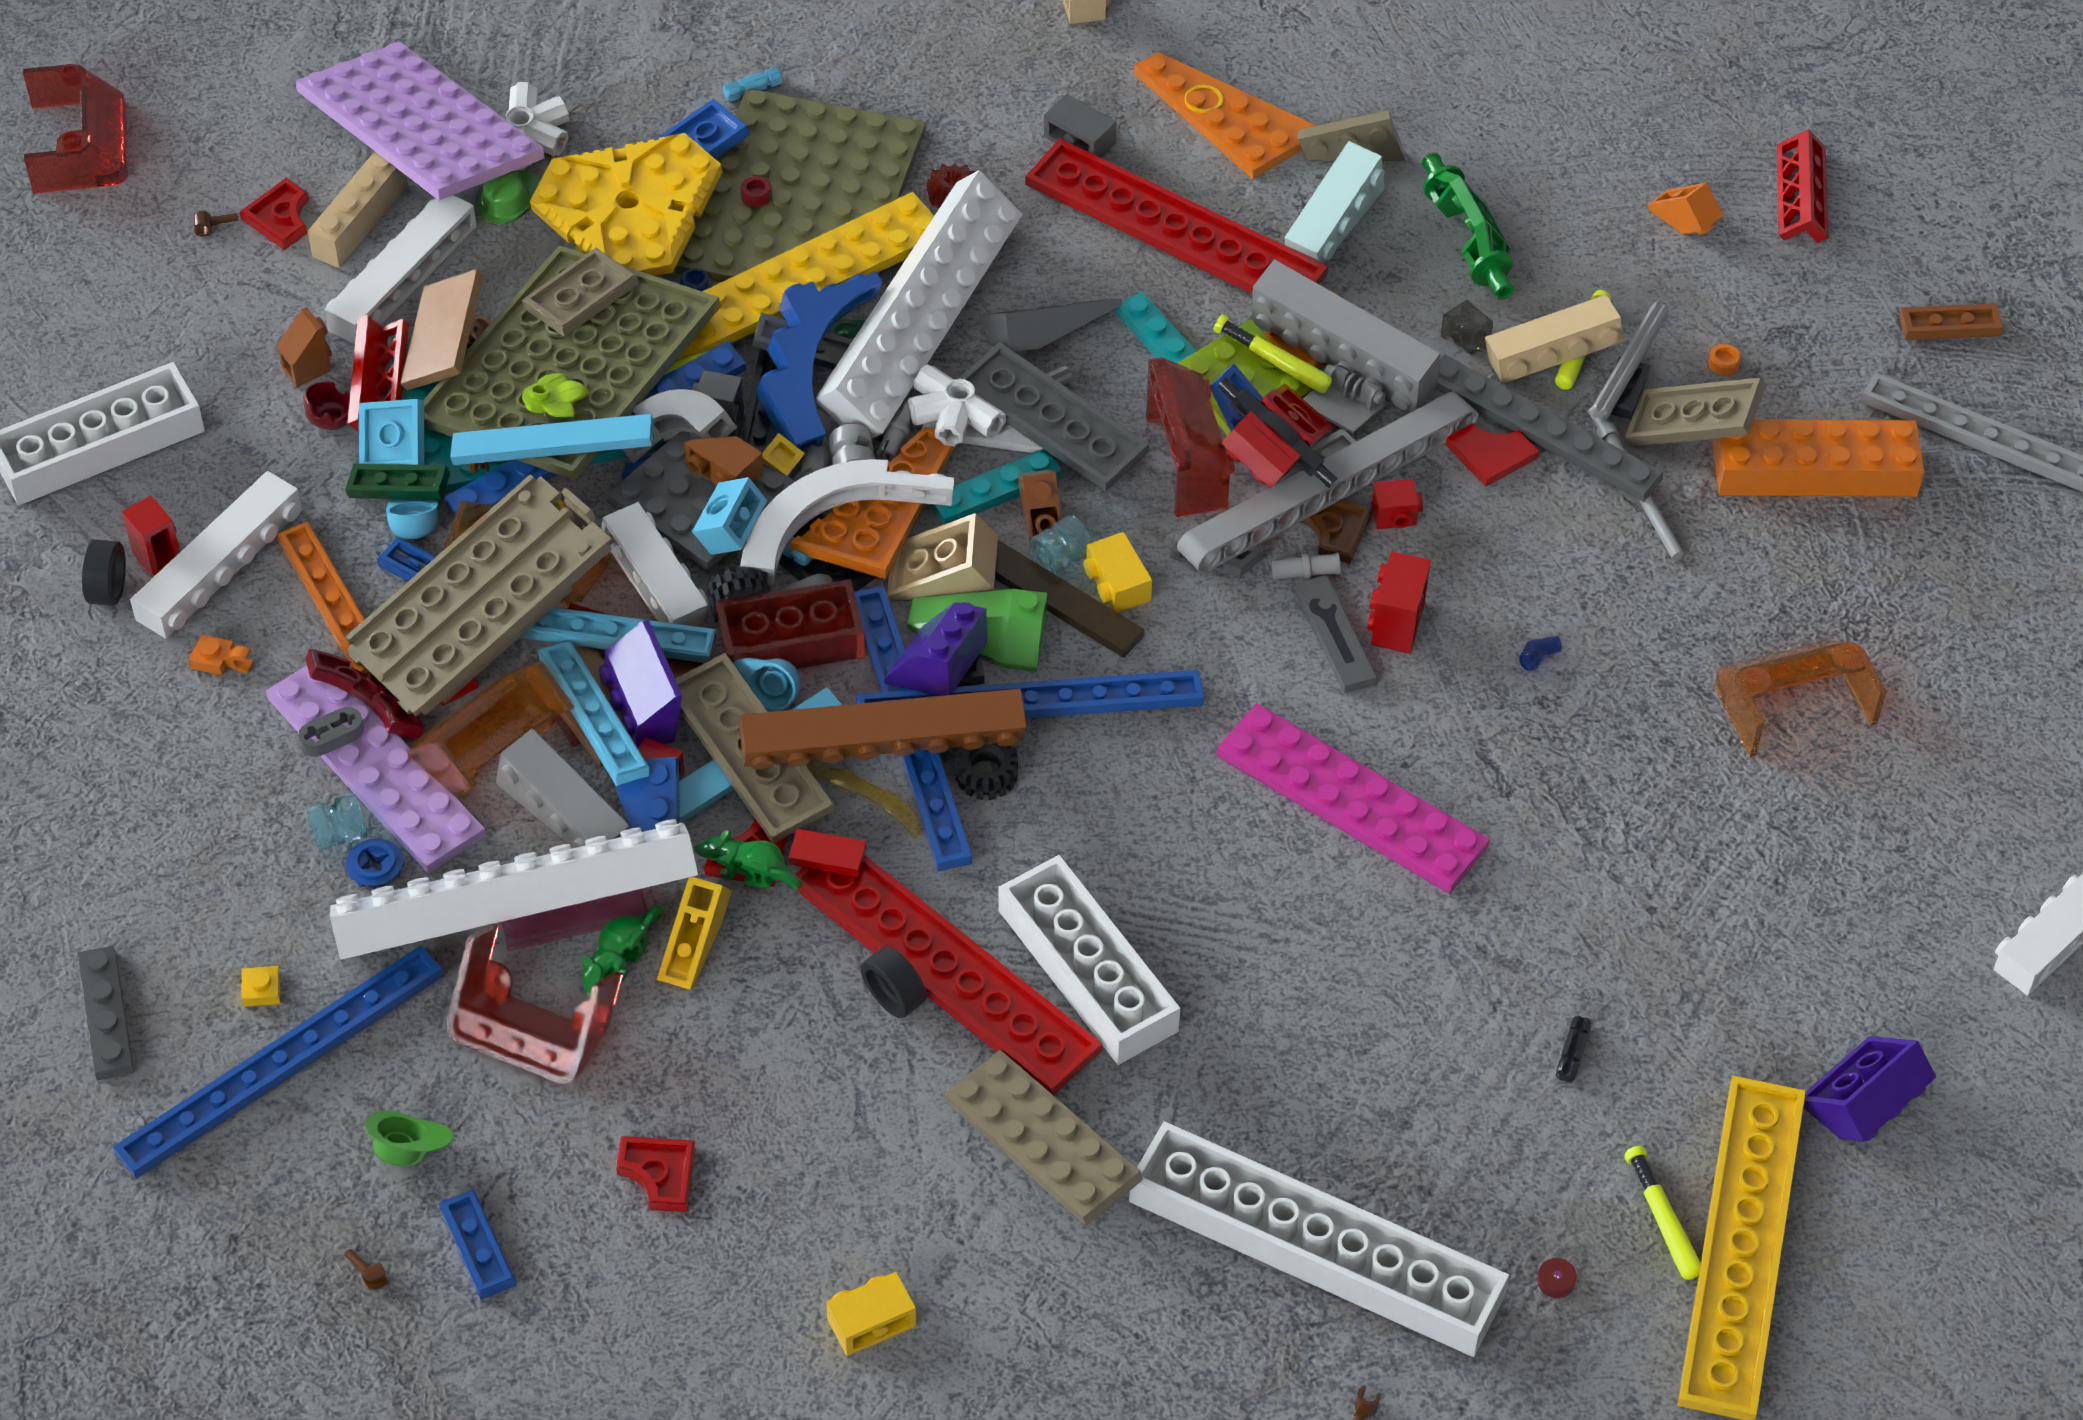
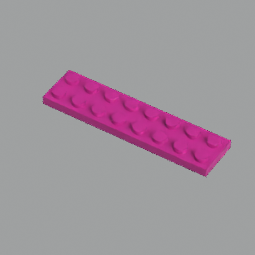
(1353, 798)

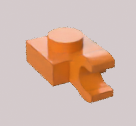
(217, 654)

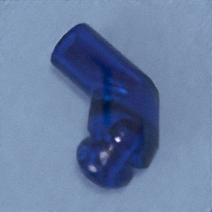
(1536, 650)

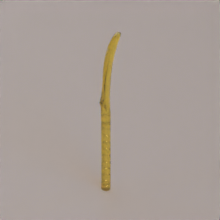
(888, 801)

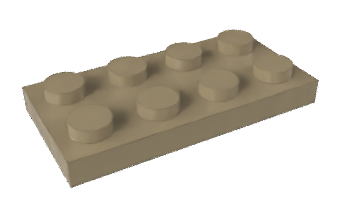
(1695, 412)

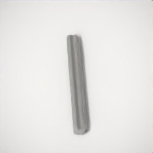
(1629, 361)

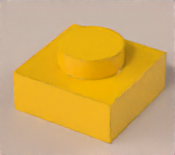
(782, 455)
(260, 986)

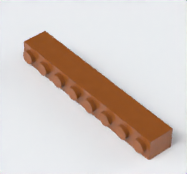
(882, 728)

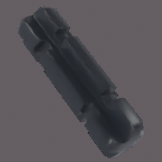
(1573, 1049)

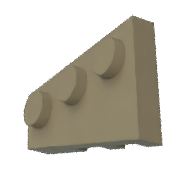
(1370, 131)

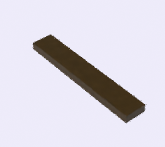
(1068, 601)

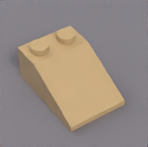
(945, 561)

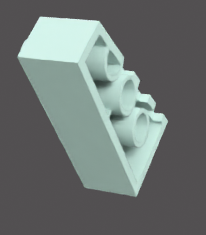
(1338, 203)

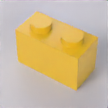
(1118, 573)
(871, 1313)

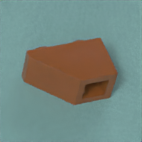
(304, 349)
(723, 459)
(1039, 500)

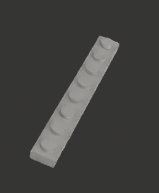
(1975, 430)

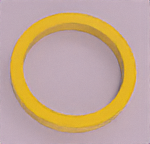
(1199, 110)

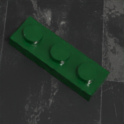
(397, 481)

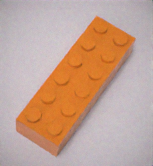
(1821, 459)

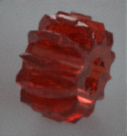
(943, 181)

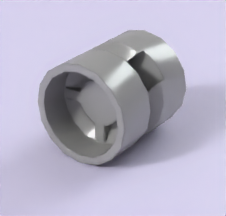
(850, 443)

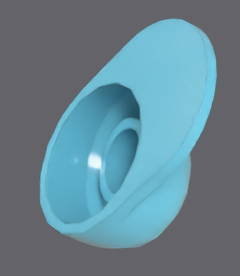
(412, 517)
(771, 680)

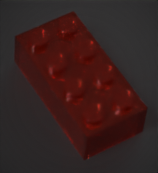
(795, 625)

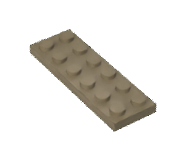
(777, 797)
(1043, 1137)

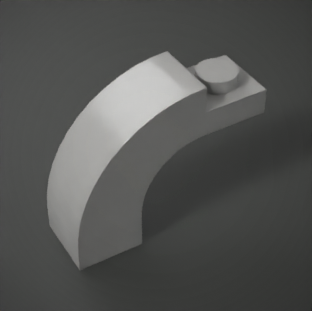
(682, 411)

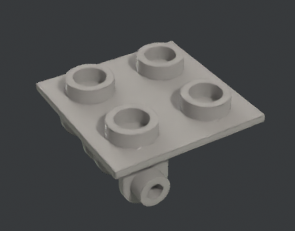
(1347, 401)

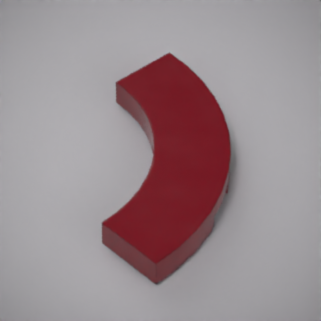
(337, 672)

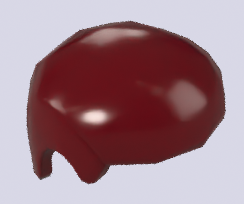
(326, 406)

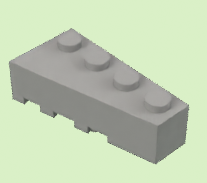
(555, 792)

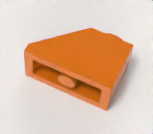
(1688, 208)

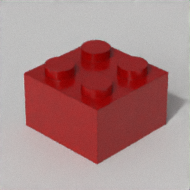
(1398, 601)

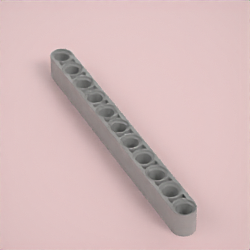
(1304, 496)

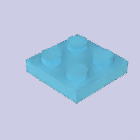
(391, 432)

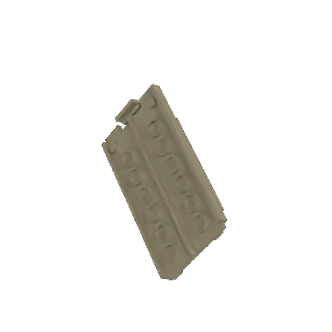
(479, 595)

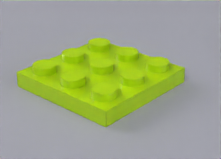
(1226, 351)

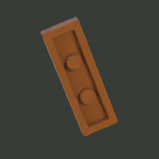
(1951, 321)

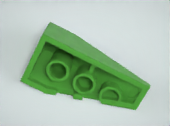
(1013, 622)

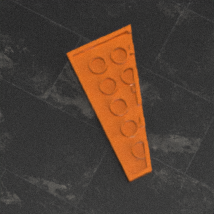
(1244, 126)
(872, 532)

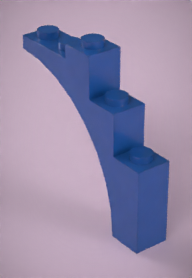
(810, 313)

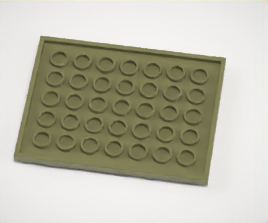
(823, 172)
(612, 354)

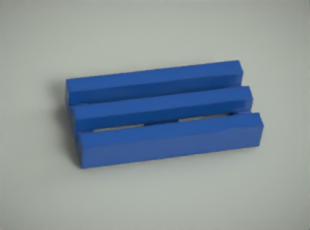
(400, 565)

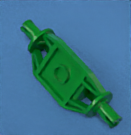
(1487, 249)

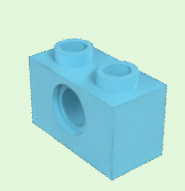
(729, 516)

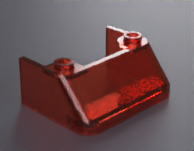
(85, 156)
(1202, 464)
(517, 1032)

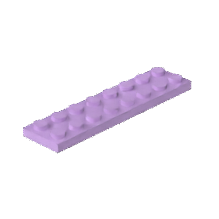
(382, 775)

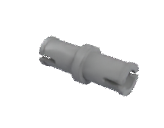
(895, 433)
(1305, 566)

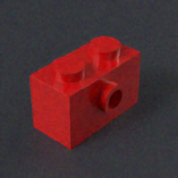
(151, 534)

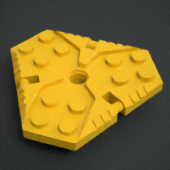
(630, 200)

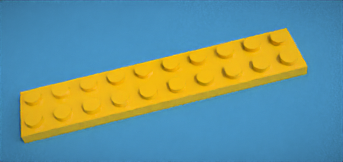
(854, 248)
(1742, 1249)

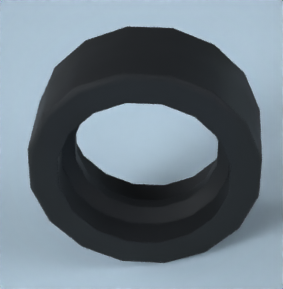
(103, 572)
(893, 982)

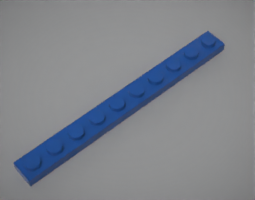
(500, 481)
(1085, 694)
(922, 767)
(277, 1062)

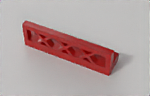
(1809, 181)
(369, 364)

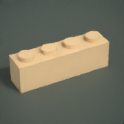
(356, 210)
(1554, 339)

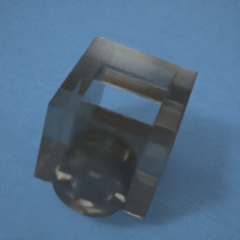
(1467, 327)

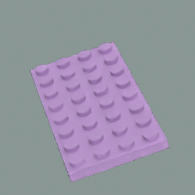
(419, 120)

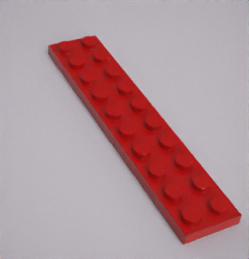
(1163, 218)
(955, 972)

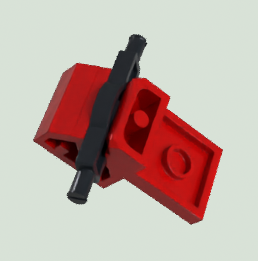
(1276, 434)

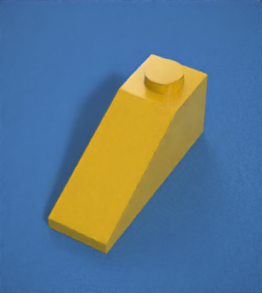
(693, 932)

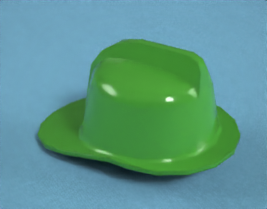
(507, 196)
(405, 1139)

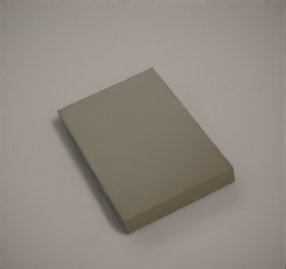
(580, 292)

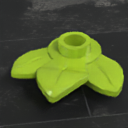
(554, 395)

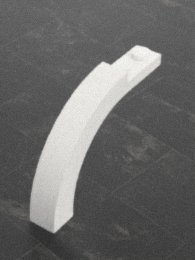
(831, 488)

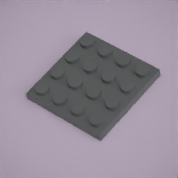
(679, 496)

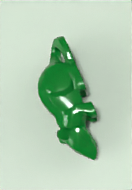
(757, 860)
(618, 943)

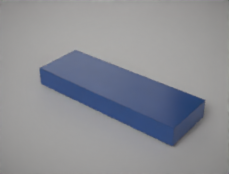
(477, 1244)

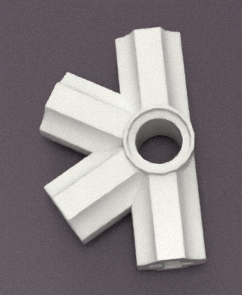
(538, 120)
(953, 406)

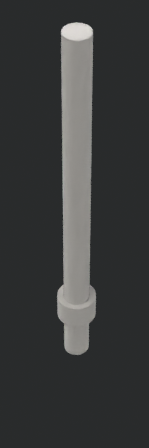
(1608, 432)

